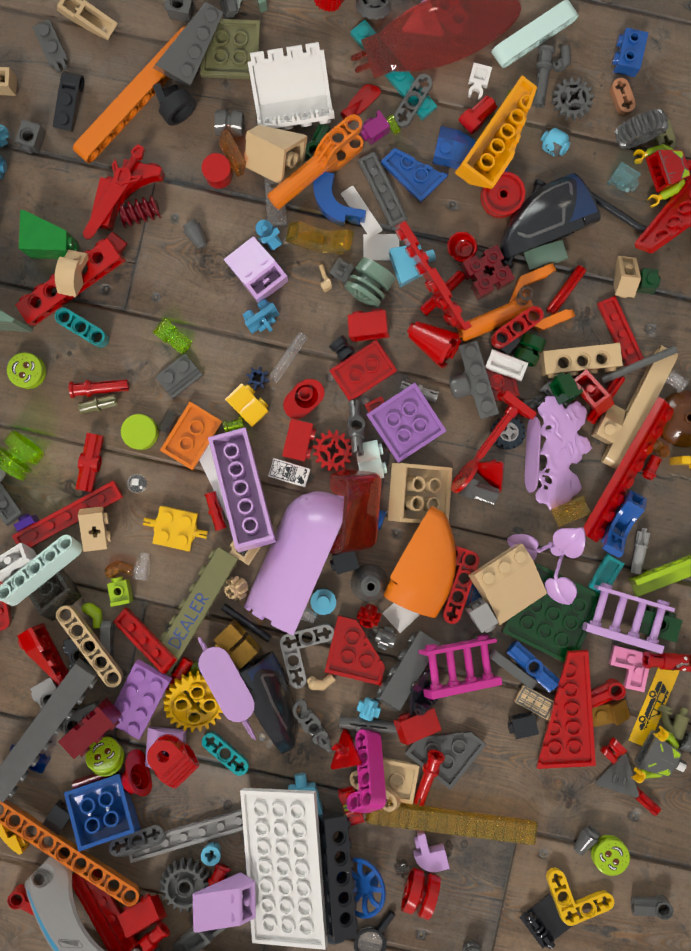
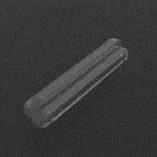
(288, 357)

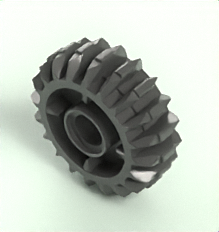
(641, 128)
(176, 875)

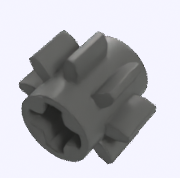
(385, 637)

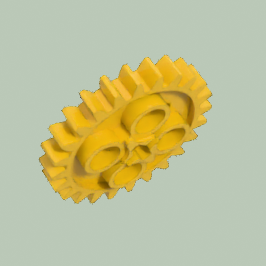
(181, 712)

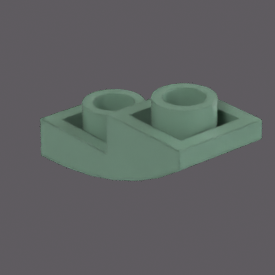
(546, 254)

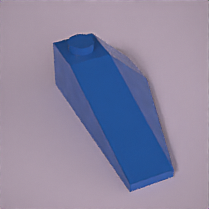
(452, 147)

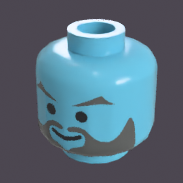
(555, 142)

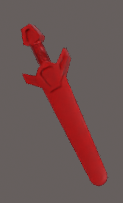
(121, 179)

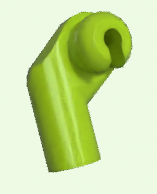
(94, 612)

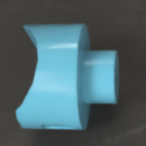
(323, 601)

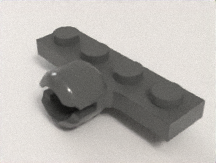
(474, 381)

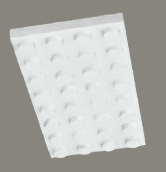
(286, 867)

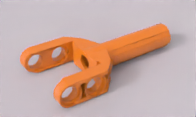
(323, 161)
(502, 315)

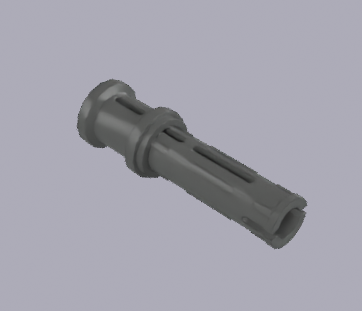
(543, 67)

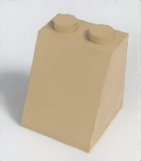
(274, 152)

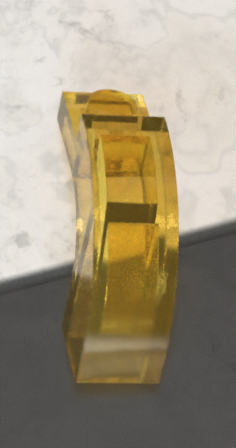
(319, 239)

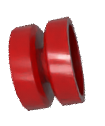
(503, 207)
(420, 893)

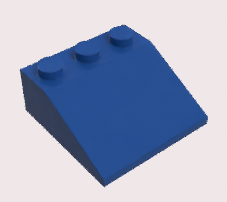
(101, 812)

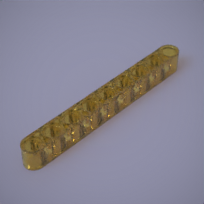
(456, 823)

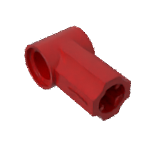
(473, 118)
(603, 694)
(15, 903)

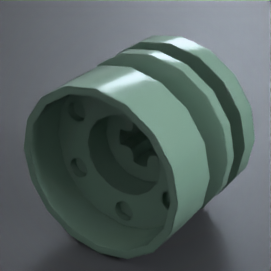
(371, 280)

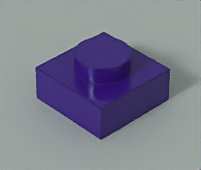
(25, 521)

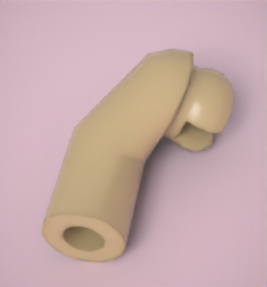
(317, 684)

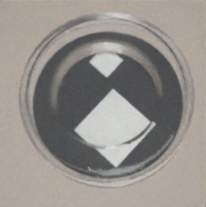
(136, 483)

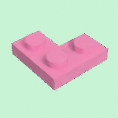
(631, 659)

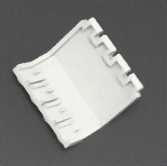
(291, 87)

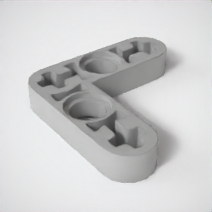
(295, 650)

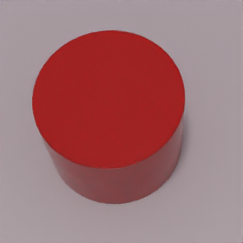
(217, 170)

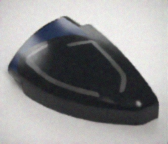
(550, 215)
(271, 699)

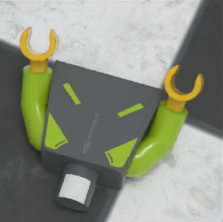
(658, 756)

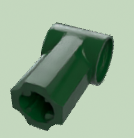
(320, 132)

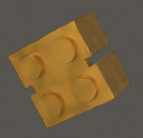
(244, 651)

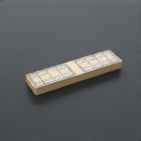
(534, 702)

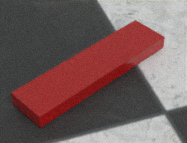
(620, 330)
(145, 640)

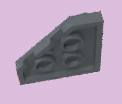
(459, 752)

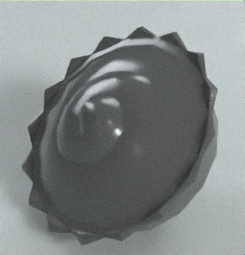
(373, 8)

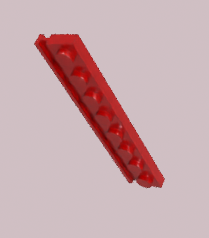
(628, 469)
(103, 913)

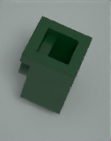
(649, 281)
(564, 388)

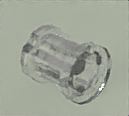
(677, 380)

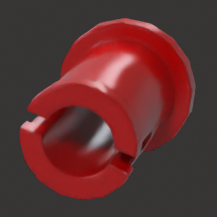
(651, 467)

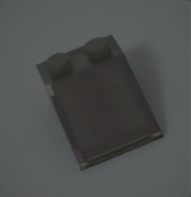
(55, 593)

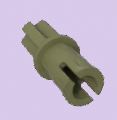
(97, 404)

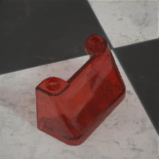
(360, 509)

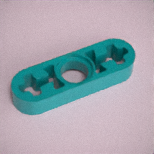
(225, 761)

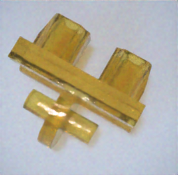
(570, 511)

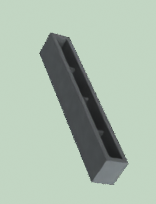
(44, 726)

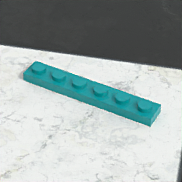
(400, 80)

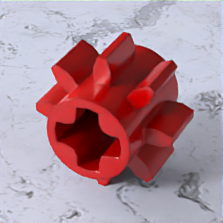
(369, 616)

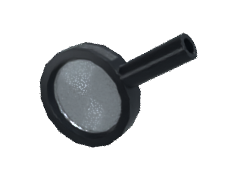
(372, 937)

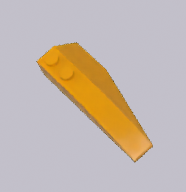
(499, 139)

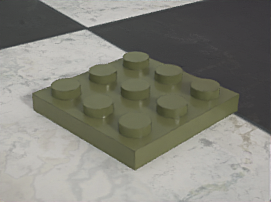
(231, 49)

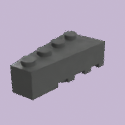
(188, 49)
(405, 672)

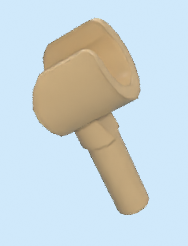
(326, 283)

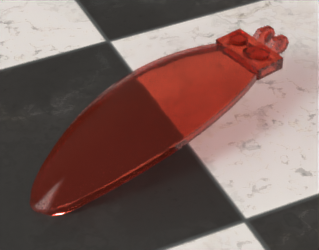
(436, 35)

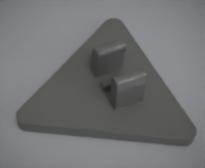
(619, 778)

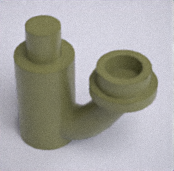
(680, 721)

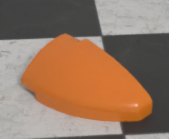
(425, 568)

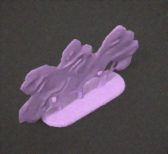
(561, 449)
(226, 685)

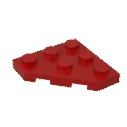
(353, 654)

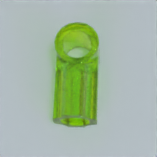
(168, 333)

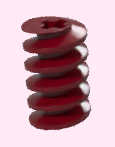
(139, 211)

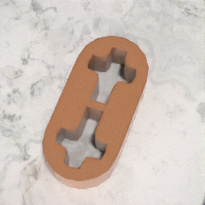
(620, 97)

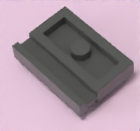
(179, 376)

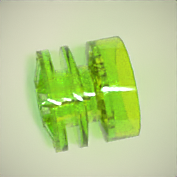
(20, 452)

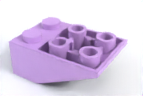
(256, 269)
(224, 904)

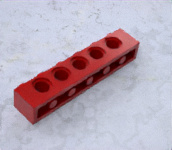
(28, 303)

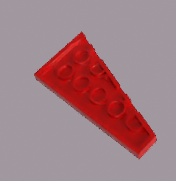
(669, 222)
(433, 282)
(570, 725)

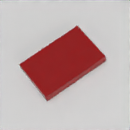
(363, 370)

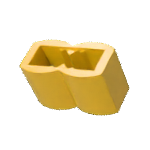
(247, 405)

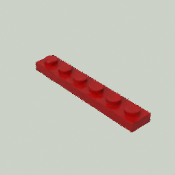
(67, 516)

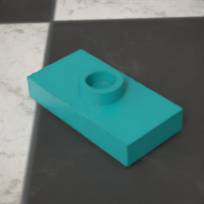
(606, 572)

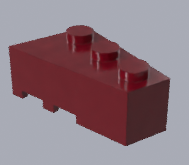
(90, 729)

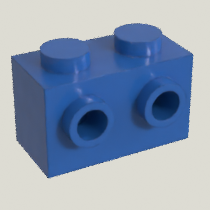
(630, 52)

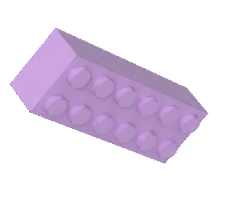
(241, 490)

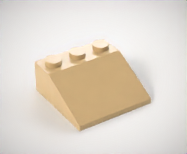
(417, 489)
(509, 582)

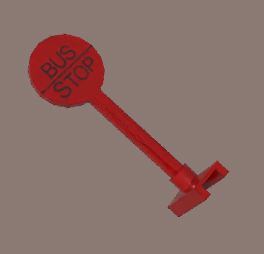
(515, 406)

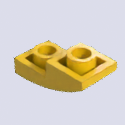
(13, 841)

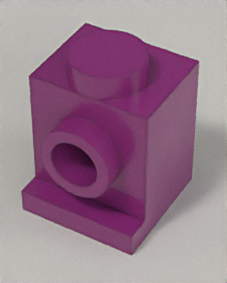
(375, 128)

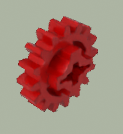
(324, 448)

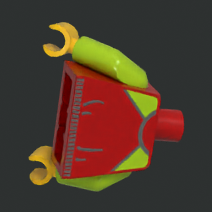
(666, 168)

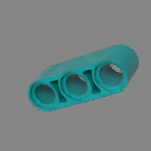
(73, 325)

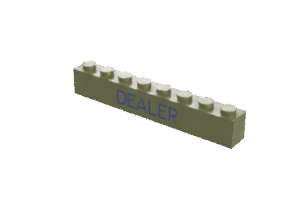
(198, 603)

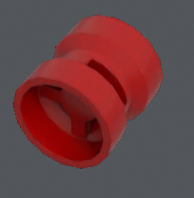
(616, 747)

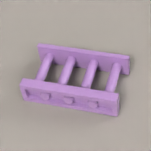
(614, 631)

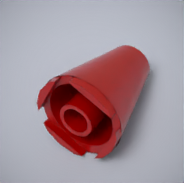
(435, 342)

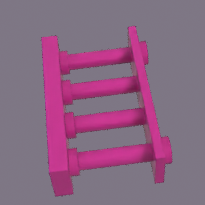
(471, 682)

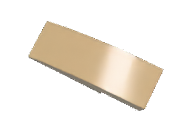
(87, 17)

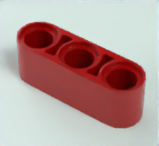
(525, 323)

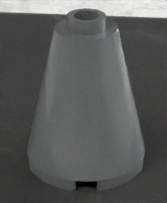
(369, 574)

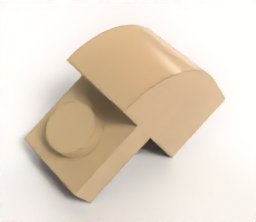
(68, 273)

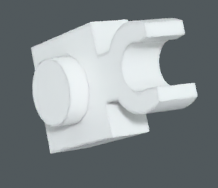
(479, 79)

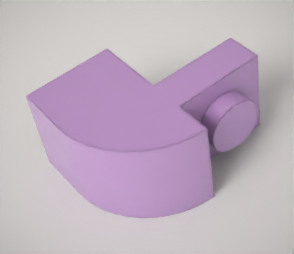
(432, 857)

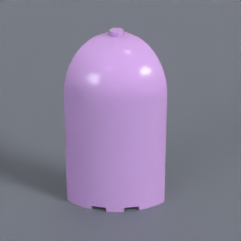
(296, 559)

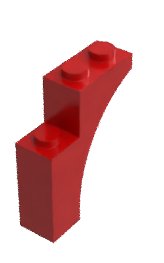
(151, 174)

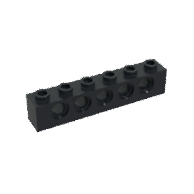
(347, 927)

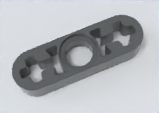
(425, 91)
(107, 640)
(512, 669)
(149, 831)

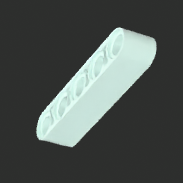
(535, 33)
(39, 570)

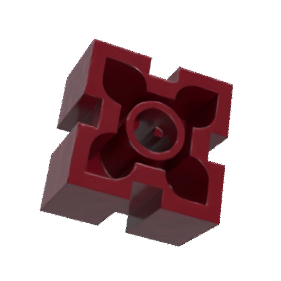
(484, 283)

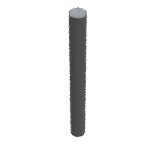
(639, 364)

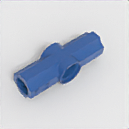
(540, 674)

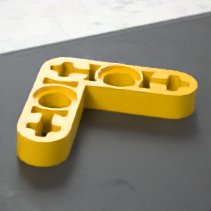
(570, 905)

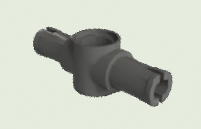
(356, 420)

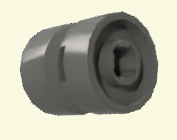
(233, 122)

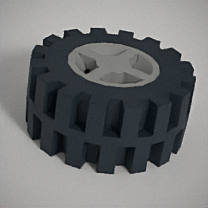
(514, 431)

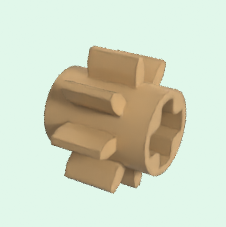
(236, 588)

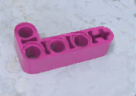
(370, 774)

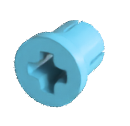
(205, 855)

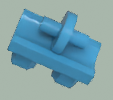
(268, 234)
(263, 318)

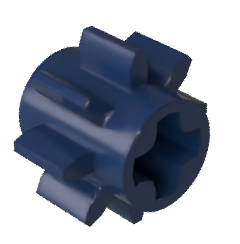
(260, 373)

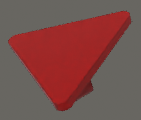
(491, 472)
(345, 752)

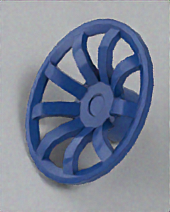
(365, 885)

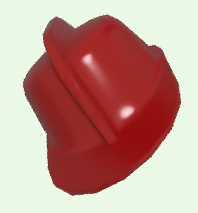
(303, 398)
(136, 775)

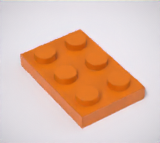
(190, 436)

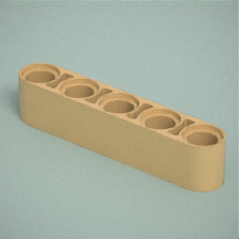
(80, 641)

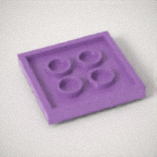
(406, 422)

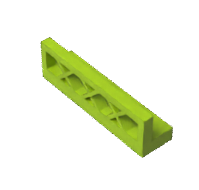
(661, 576)

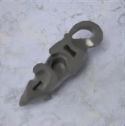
(311, 724)

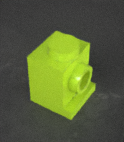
(126, 592)

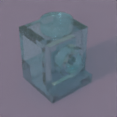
(624, 178)

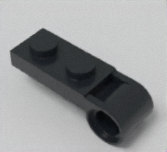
(67, 100)

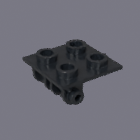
(419, 703)
(544, 922)

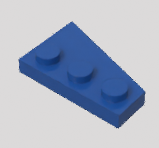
(413, 175)

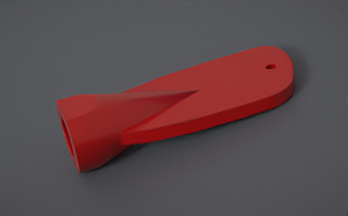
(361, 100)

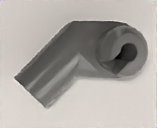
(565, 60)

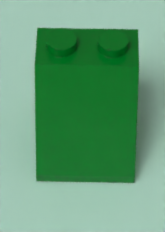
(43, 239)

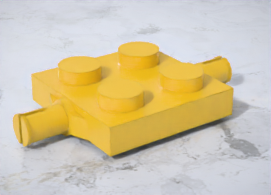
(175, 528)

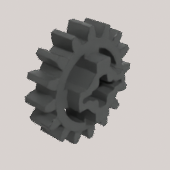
(566, 92)

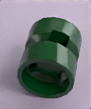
(530, 347)

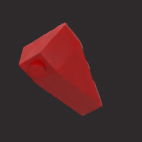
(42, 650)

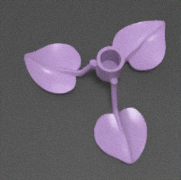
(565, 541)

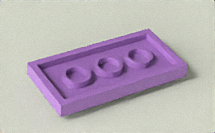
(140, 698)

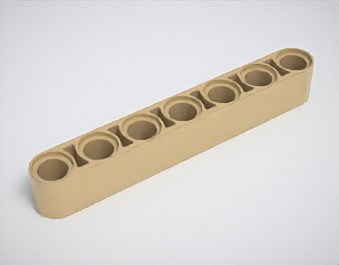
(639, 407)

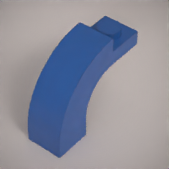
(330, 207)
(619, 528)

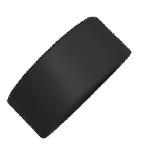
(177, 107)

